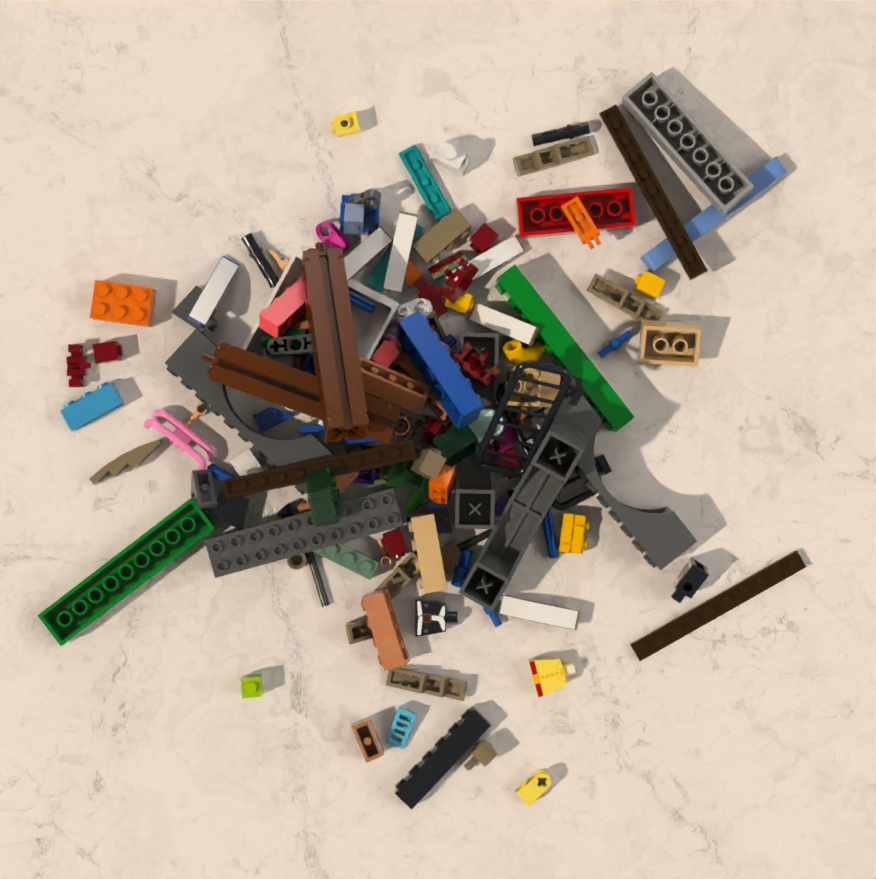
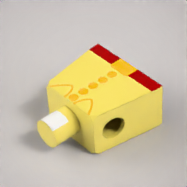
(549, 674)

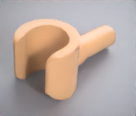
(282, 264)
(195, 415)
(383, 552)

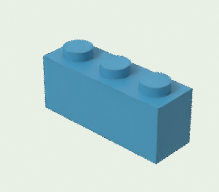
(91, 406)

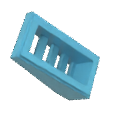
(407, 713)

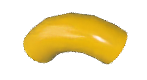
(516, 353)

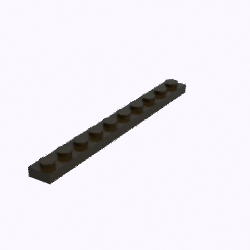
(653, 192)
(338, 465)
(718, 605)

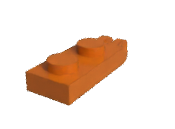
(581, 222)

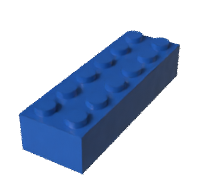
(439, 370)

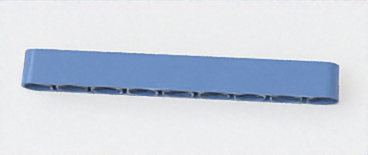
(710, 216)

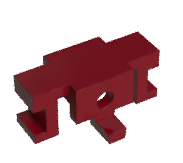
(461, 284)
(431, 294)
(77, 365)
(471, 366)
(433, 428)

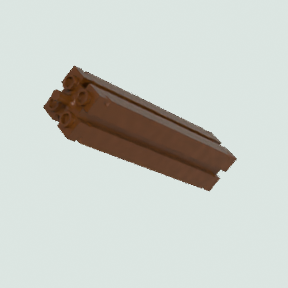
(334, 344)
(289, 387)

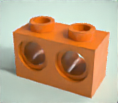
(443, 486)

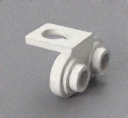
(423, 305)

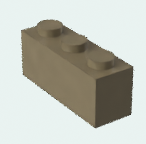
(442, 236)

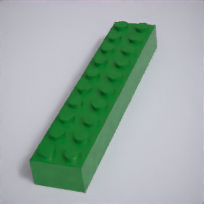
(563, 348)
(127, 571)

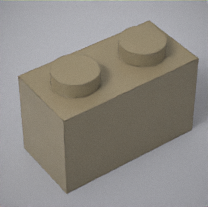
(428, 463)

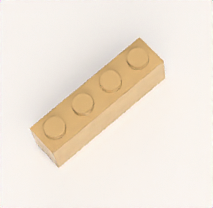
(428, 552)

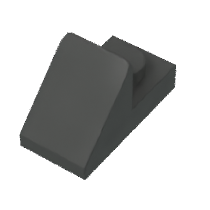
(203, 488)

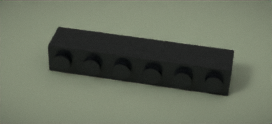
(442, 758)

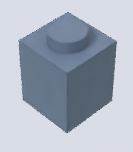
(353, 218)

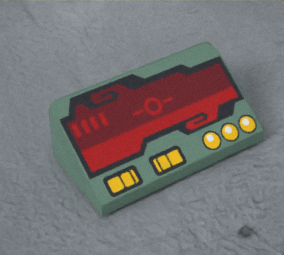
(450, 262)

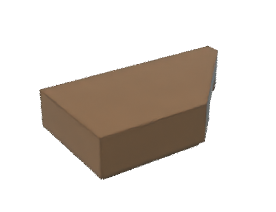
(448, 556)

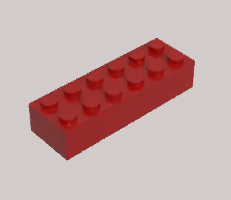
(544, 217)

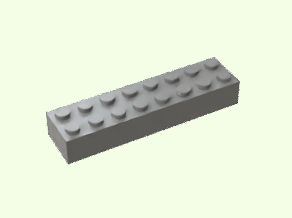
(687, 144)

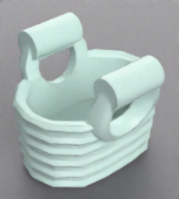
(480, 426)

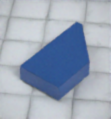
(270, 417)

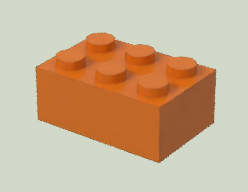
(122, 303)

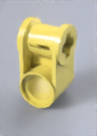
(531, 789)

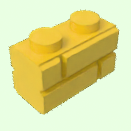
(572, 533)

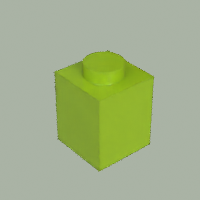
(252, 686)

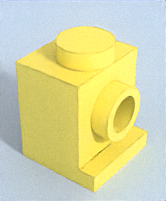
(352, 128)

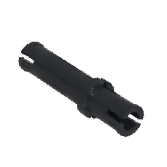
(559, 134)
(261, 261)

